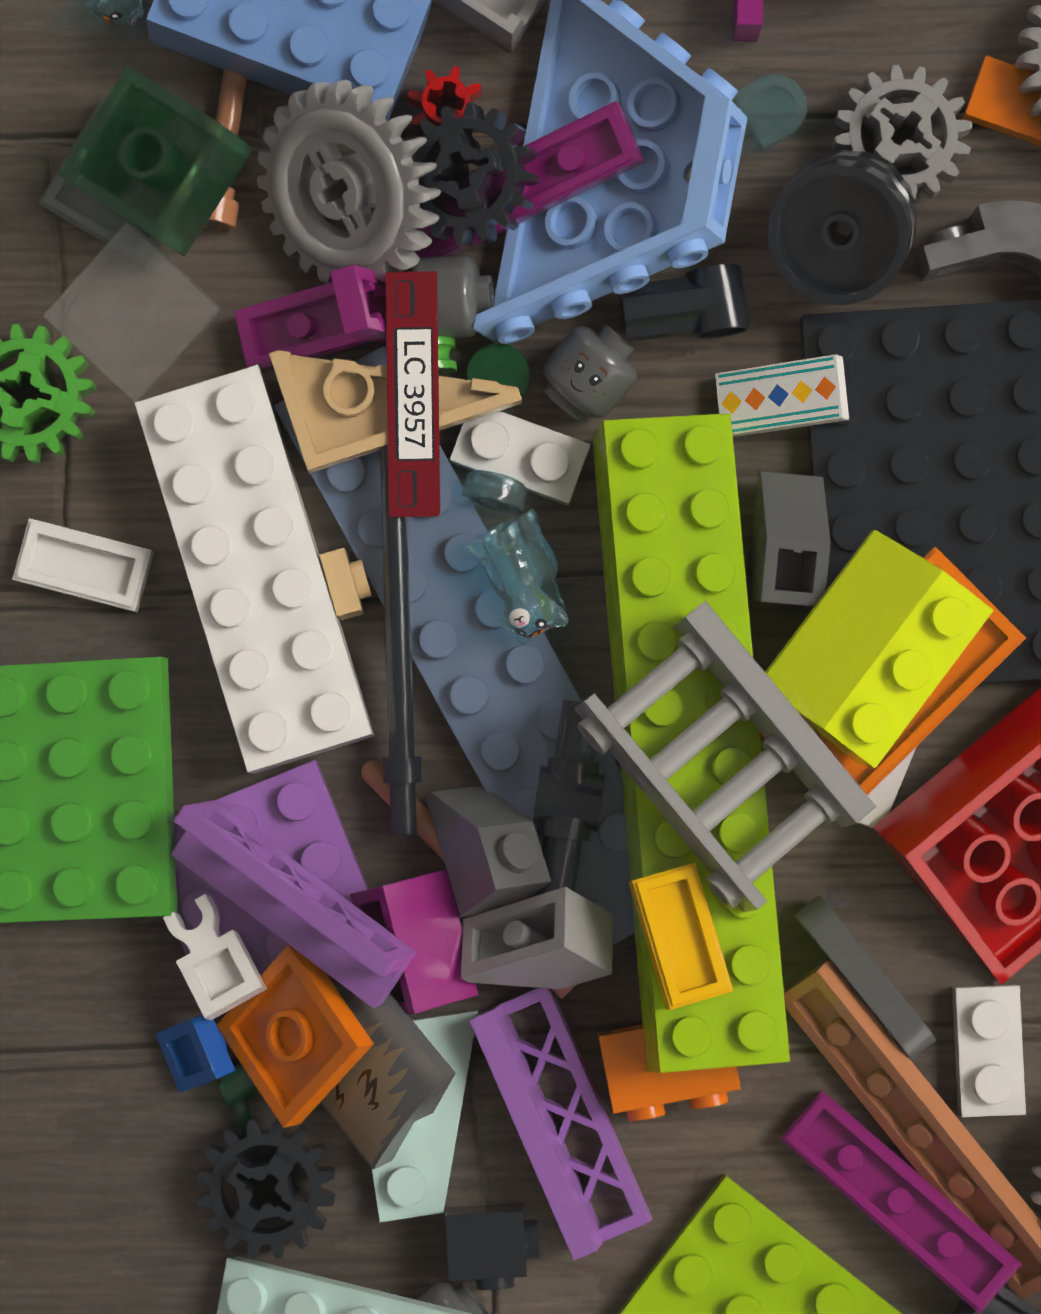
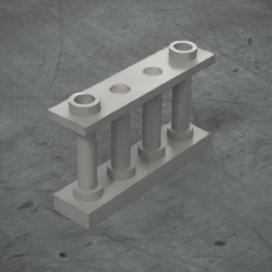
(787, 747)

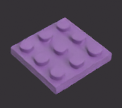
(301, 821)

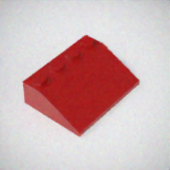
(977, 841)

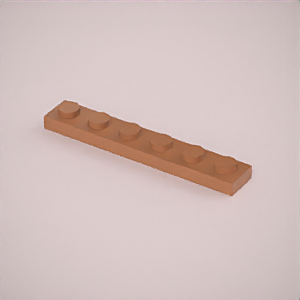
(915, 1116)

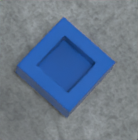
(195, 1052)

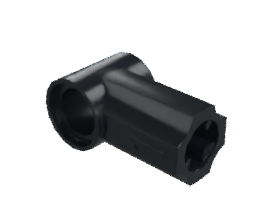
(703, 302)

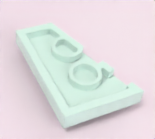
(420, 1172)

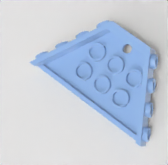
(643, 217)

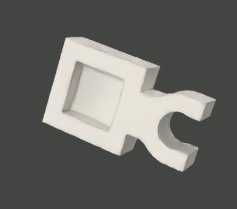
(218, 965)

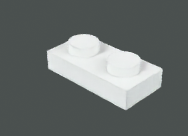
(524, 451)
(988, 1050)

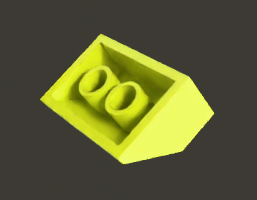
(876, 647)

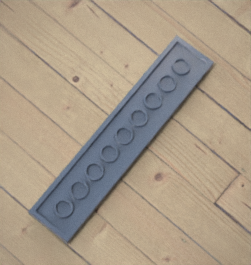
(490, 687)

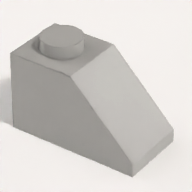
(539, 942)

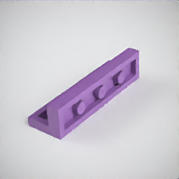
(291, 901)
(539, 1131)

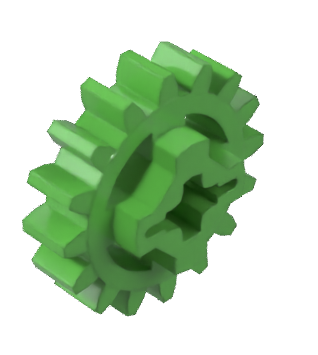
(34, 368)

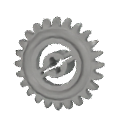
(348, 186)

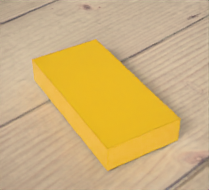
(680, 936)

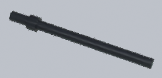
(402, 767)

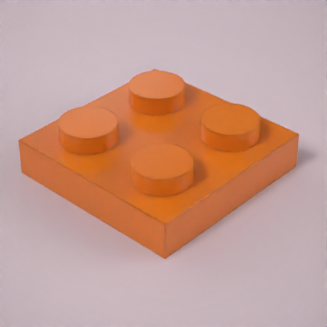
(295, 1037)

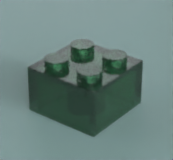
(156, 160)

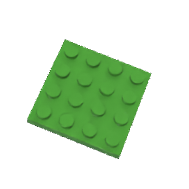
(86, 791)

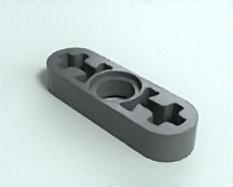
(865, 977)

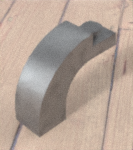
(1000, 235)

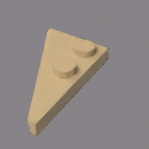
(343, 405)

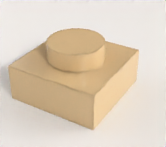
(346, 583)

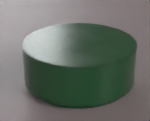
(500, 364)

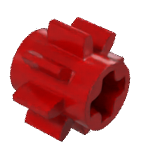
(435, 94)

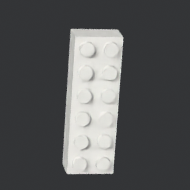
(254, 569)

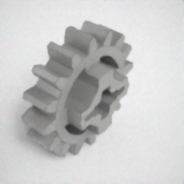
(883, 118)

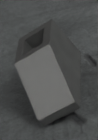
(789, 540)

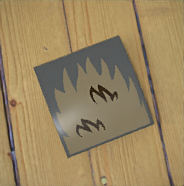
(390, 1085)

